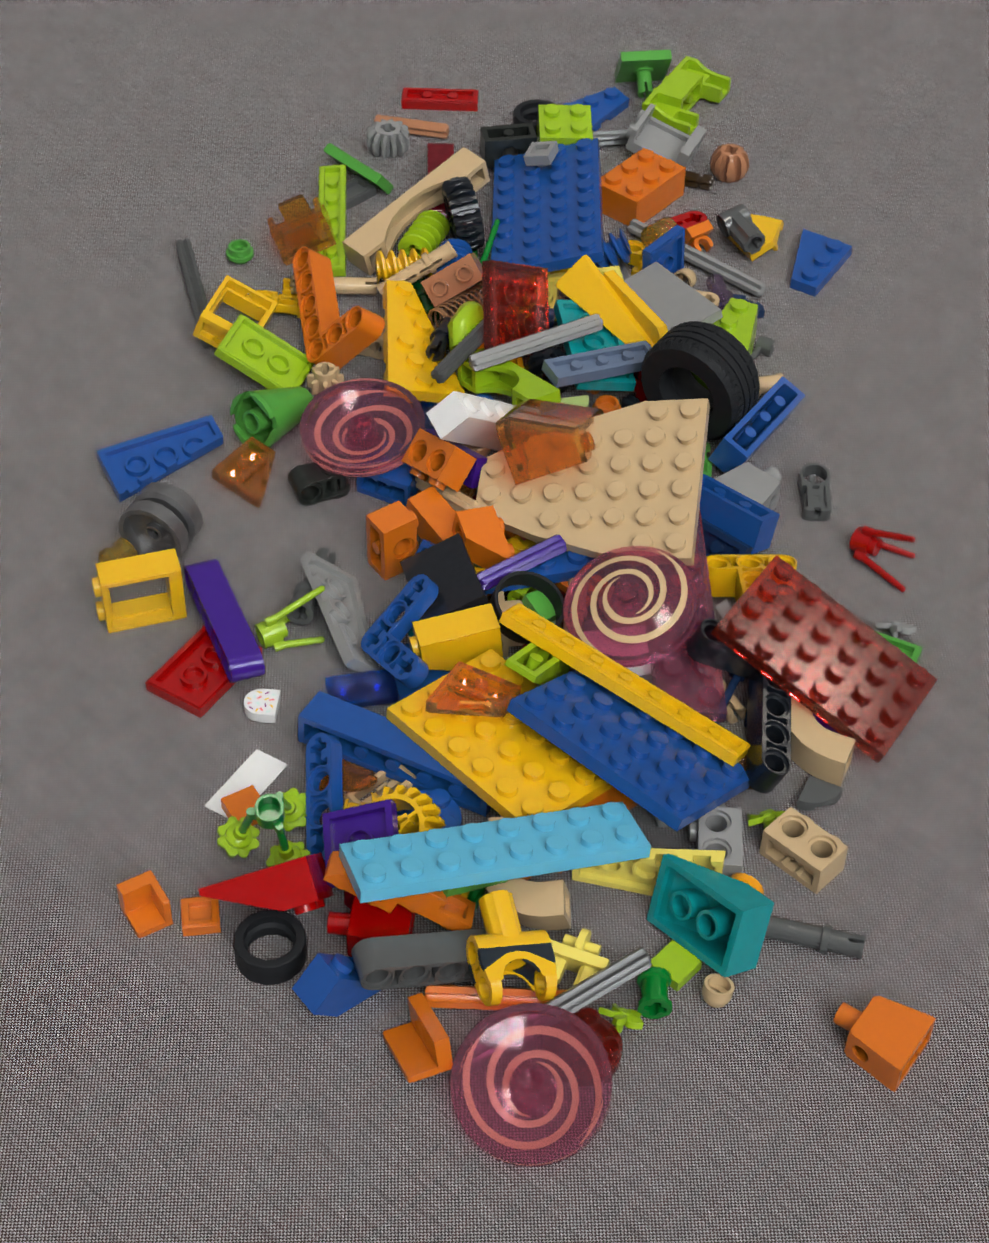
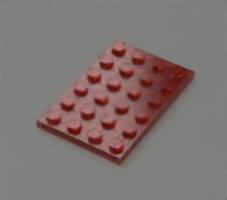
(825, 658)

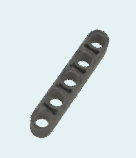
(414, 959)

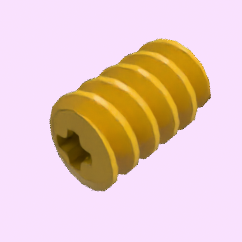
(391, 264)

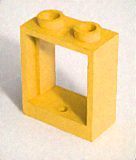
(213, 328)
(141, 610)

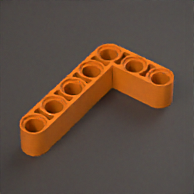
(324, 331)

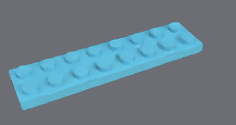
(492, 851)

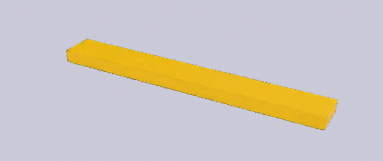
(625, 684)

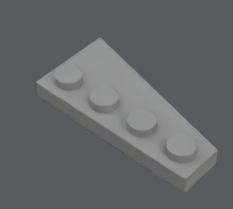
(341, 609)

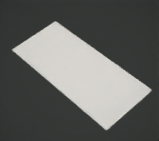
(257, 770)

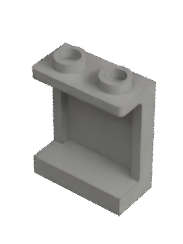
(662, 138)

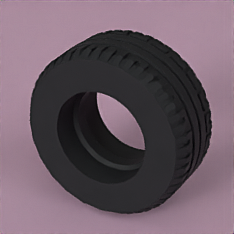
(716, 359)

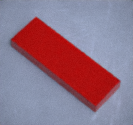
(440, 99)

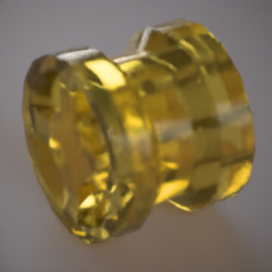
(120, 549)

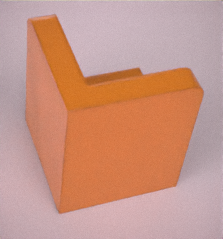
(144, 904)

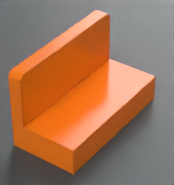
(421, 1045)

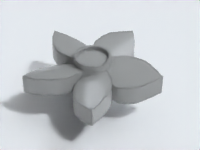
(895, 627)

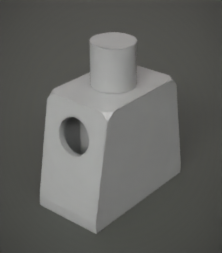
(754, 483)

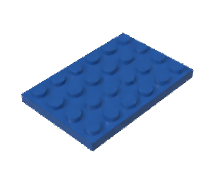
(629, 749)

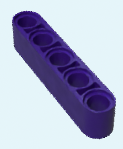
(224, 621)

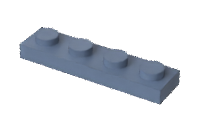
(596, 364)

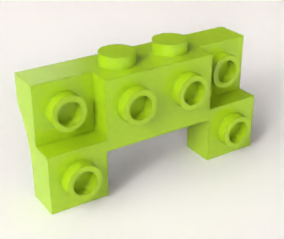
(683, 90)

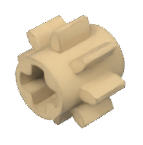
(323, 376)

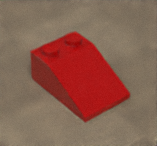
(278, 887)

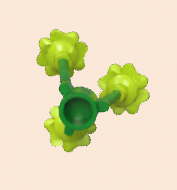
(271, 811)

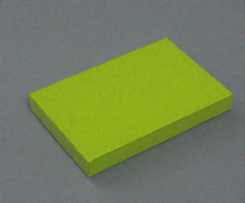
(263, 355)

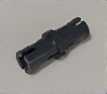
(439, 341)

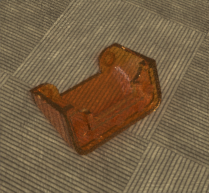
(545, 437)

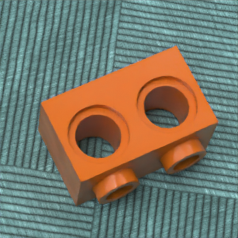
(438, 460)

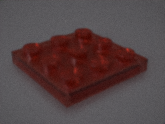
(513, 301)

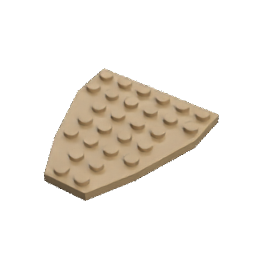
(631, 491)

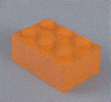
(641, 187)

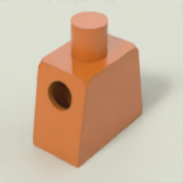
(885, 1038)

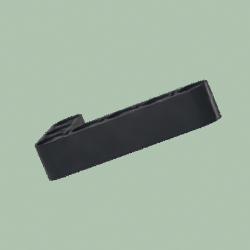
(766, 709)

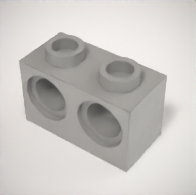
(720, 831)

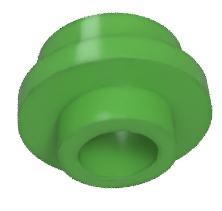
(239, 251)

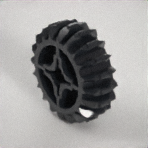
(463, 211)

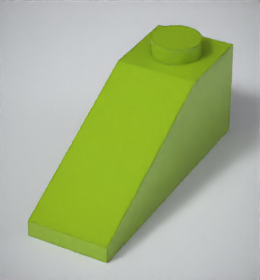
(536, 664)

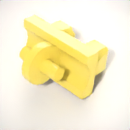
(578, 956)

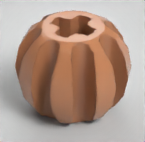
(729, 163)

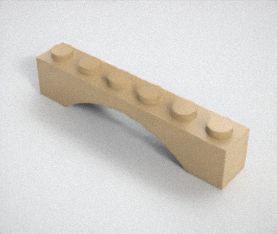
(385, 228)

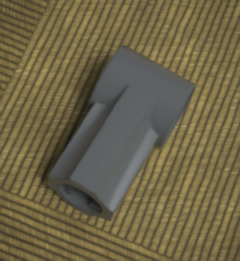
(739, 225)

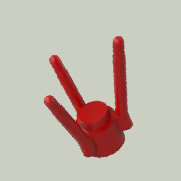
(866, 542)

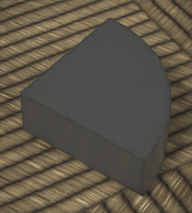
(818, 794)

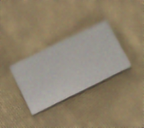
(671, 297)

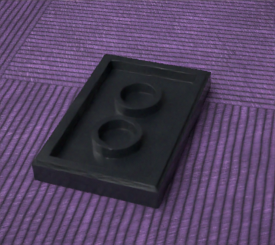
(452, 571)

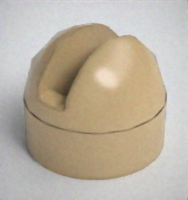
(685, 273)
(717, 990)

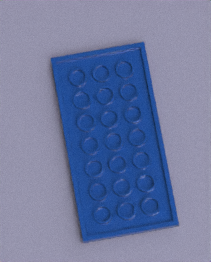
(550, 211)

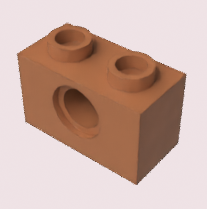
(453, 279)

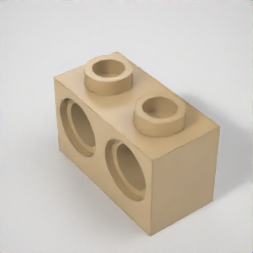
(803, 850)

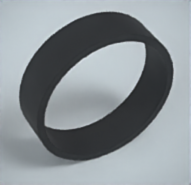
(532, 580)

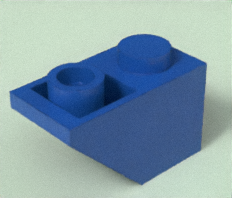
(331, 985)

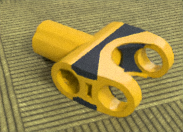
(509, 951)

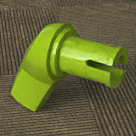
(463, 322)

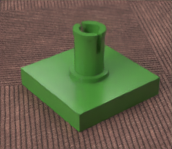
(643, 68)

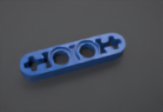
(322, 759)

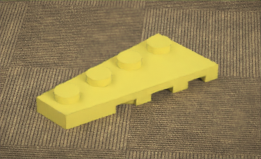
(641, 874)

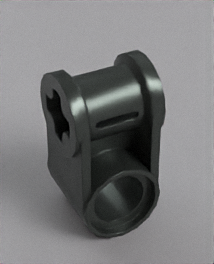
(314, 484)

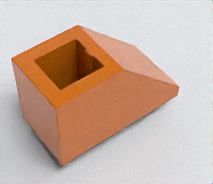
(483, 535)

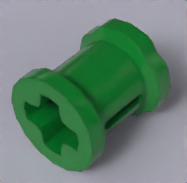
(654, 993)

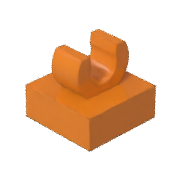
(698, 235)

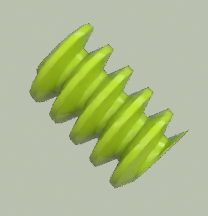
(426, 231)

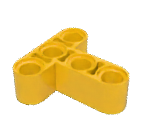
(734, 573)

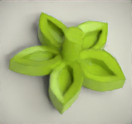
(765, 817)
(623, 1016)

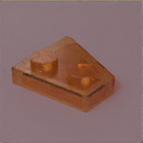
(247, 471)
(472, 693)

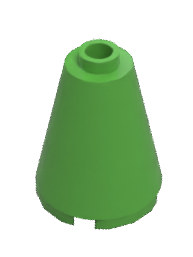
(268, 413)

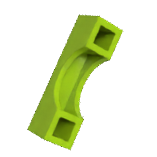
(507, 380)

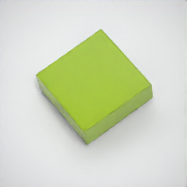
(678, 962)

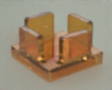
(301, 227)

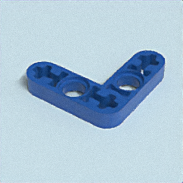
(383, 644)

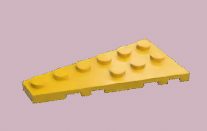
(406, 342)

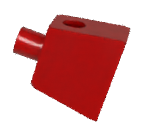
(369, 921)

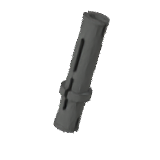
(816, 937)

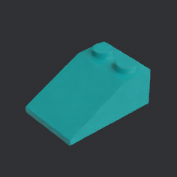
(710, 915)

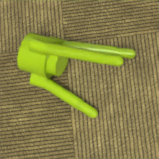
(273, 628)

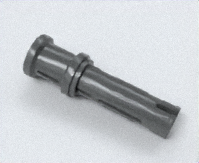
(306, 612)

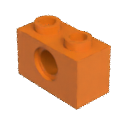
(391, 538)

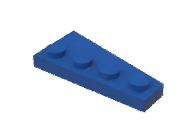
(156, 455)

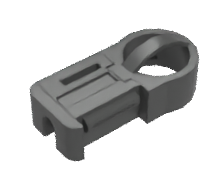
(815, 495)

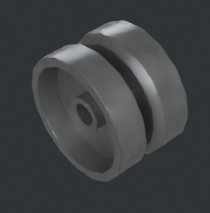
(161, 519)

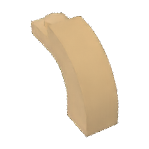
(817, 748)
(539, 904)

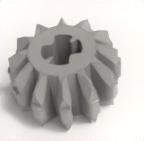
(388, 138)

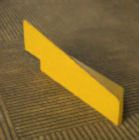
(613, 300)

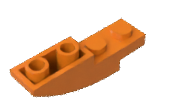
(449, 912)

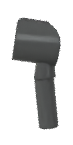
(763, 346)

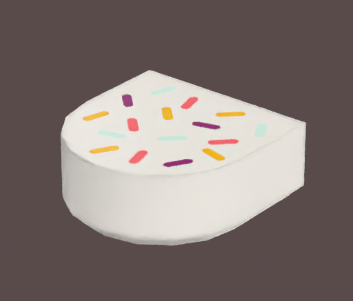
(262, 705)

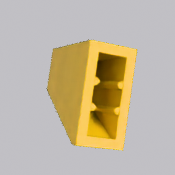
(456, 637)

